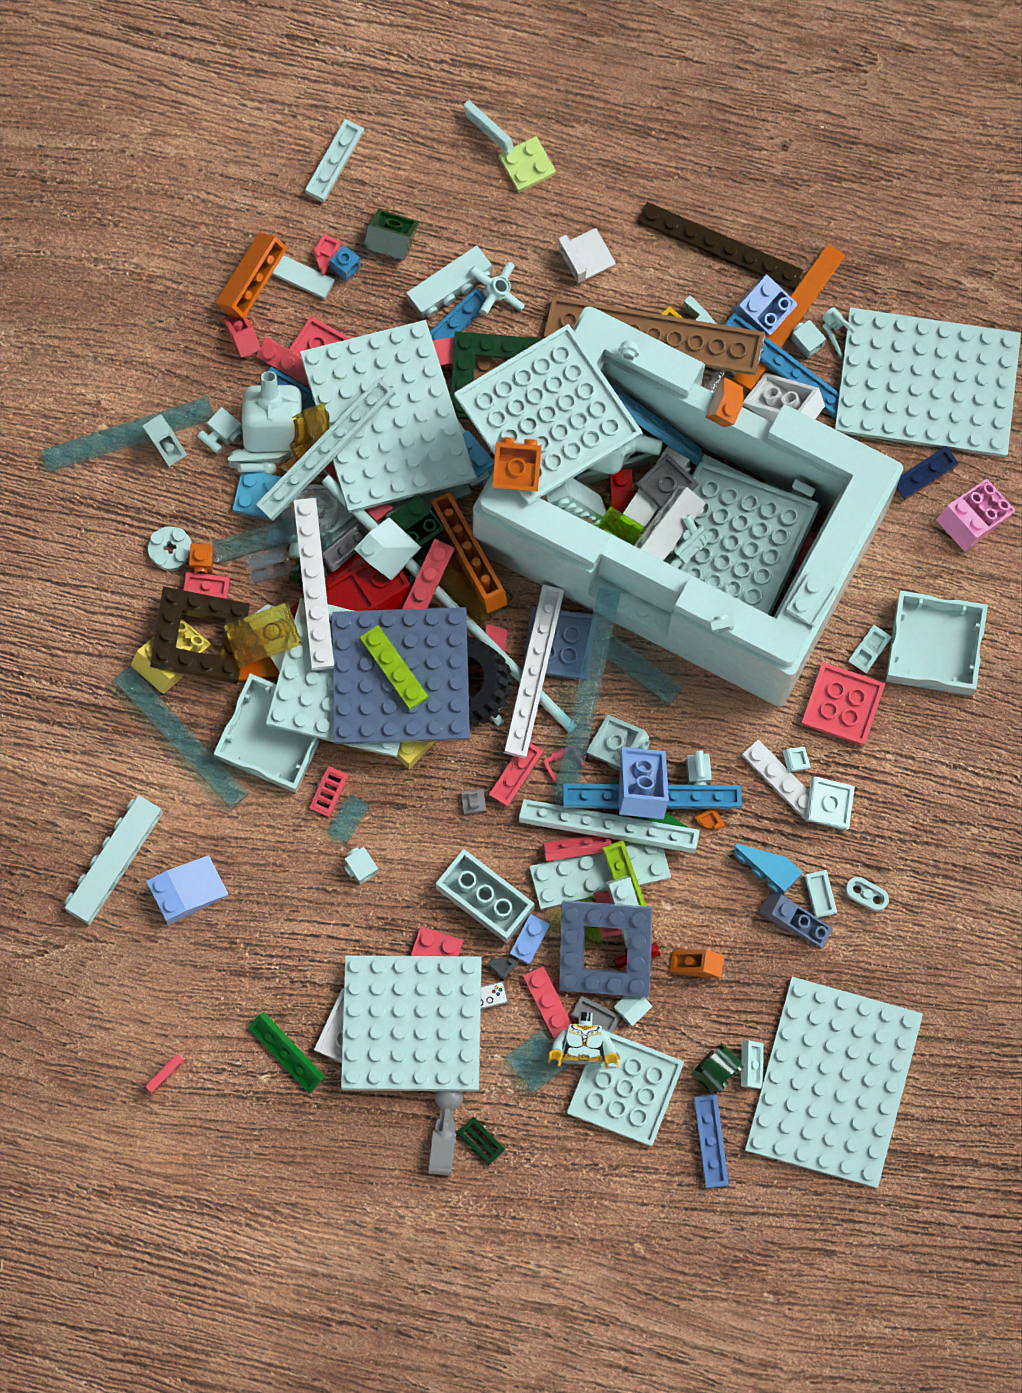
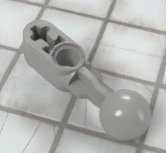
(444, 1134)

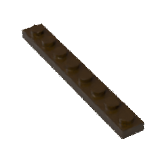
(720, 246)

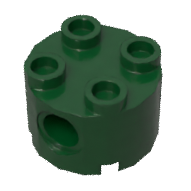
(717, 1068)

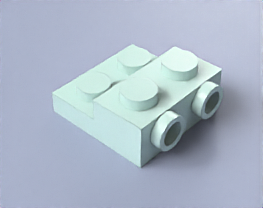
(612, 737)

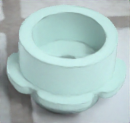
(628, 350)

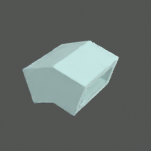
(632, 1008)

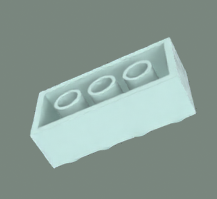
(485, 896)

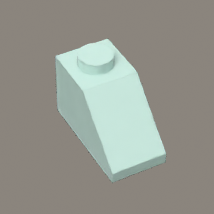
(164, 440)

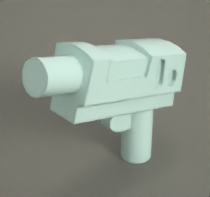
(693, 540)

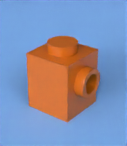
(201, 558)

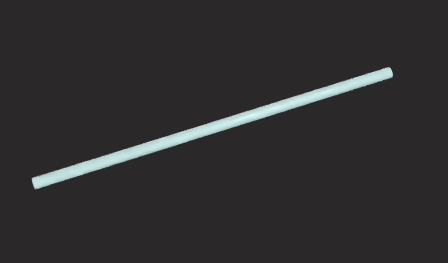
(448, 602)

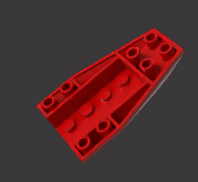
(363, 588)

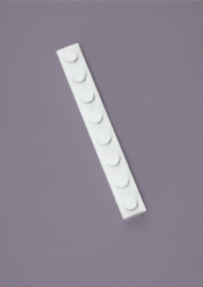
(313, 584)
(533, 671)

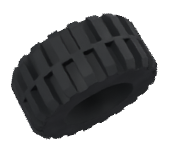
(495, 683)

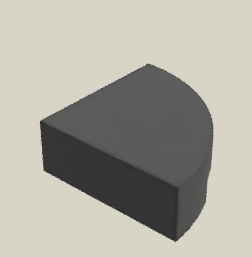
(503, 966)

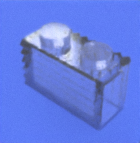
(267, 564)

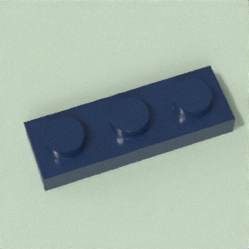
(926, 472)

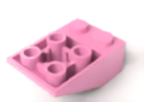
(975, 515)

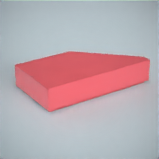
(324, 251)

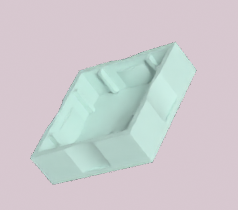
(936, 643)
(262, 749)

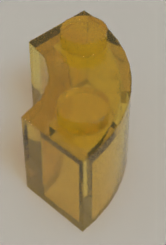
(309, 428)

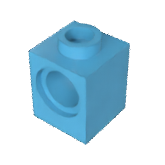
(345, 263)

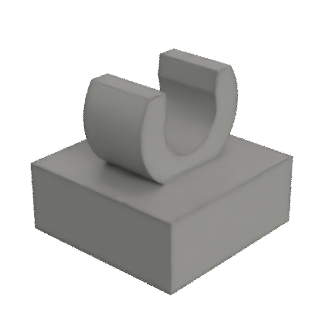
(473, 801)

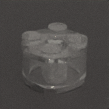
(327, 503)

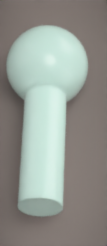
(265, 467)

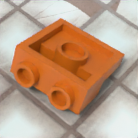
(517, 464)

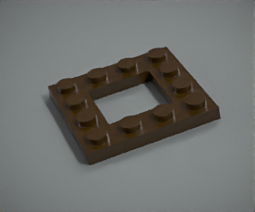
(169, 658)

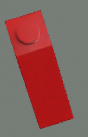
(621, 489)

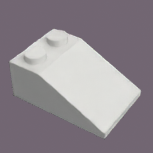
(775, 391)

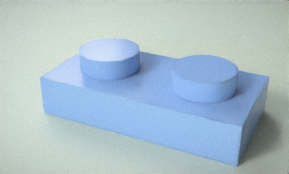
(529, 939)

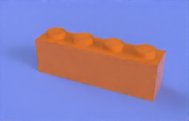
(251, 275)

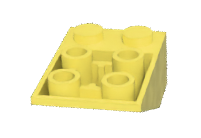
(162, 679)

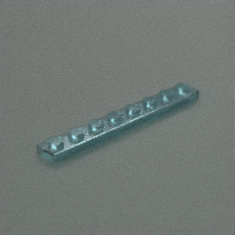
(124, 435)
(180, 737)

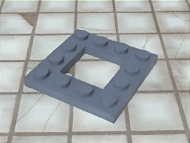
(576, 978)

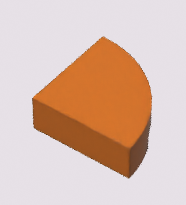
(709, 820)

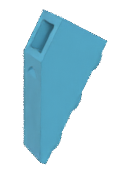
(775, 869)

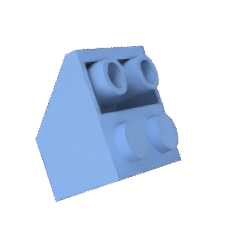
(765, 305)

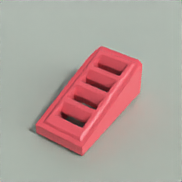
(336, 795)

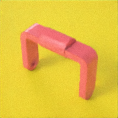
(554, 757)

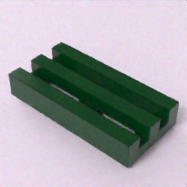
(494, 1155)

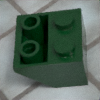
(417, 521)

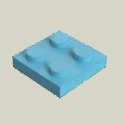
(250, 491)

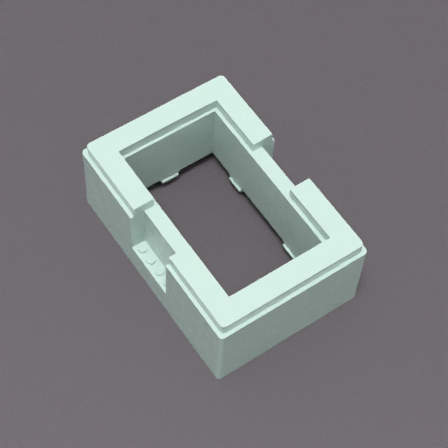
(661, 600)

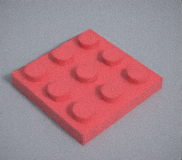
(843, 704)

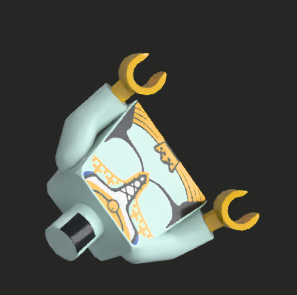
(584, 1044)

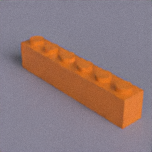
(469, 553)

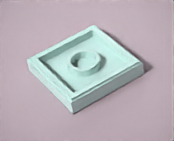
(830, 803)

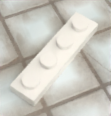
(778, 777)

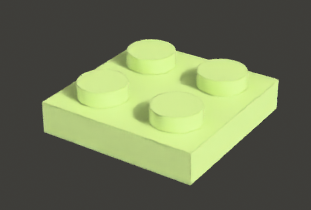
(527, 164)

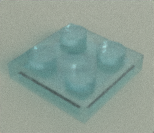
(531, 1062)

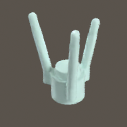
(835, 321)

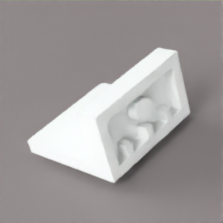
(586, 255)

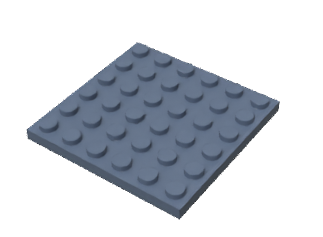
(435, 652)

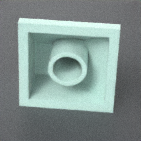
(388, 548)

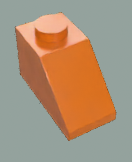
(726, 403)
(697, 963)

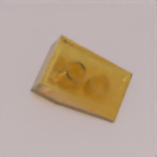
(263, 635)

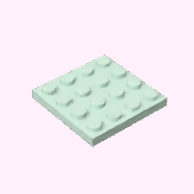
(629, 1097)

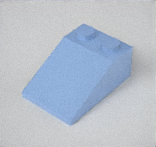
(643, 783)
(187, 889)

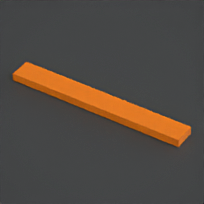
(804, 296)

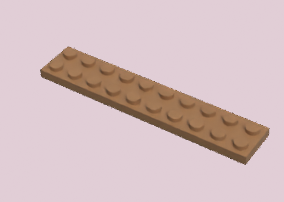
(710, 343)

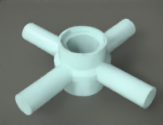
(503, 286)

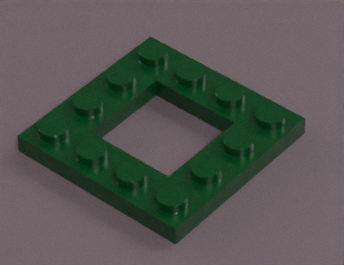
(469, 345)

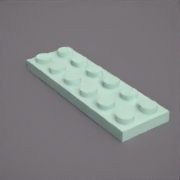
(587, 874)

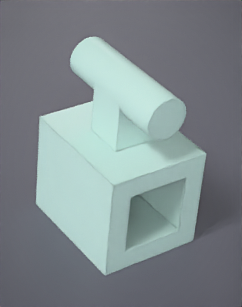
(223, 428)
(698, 769)

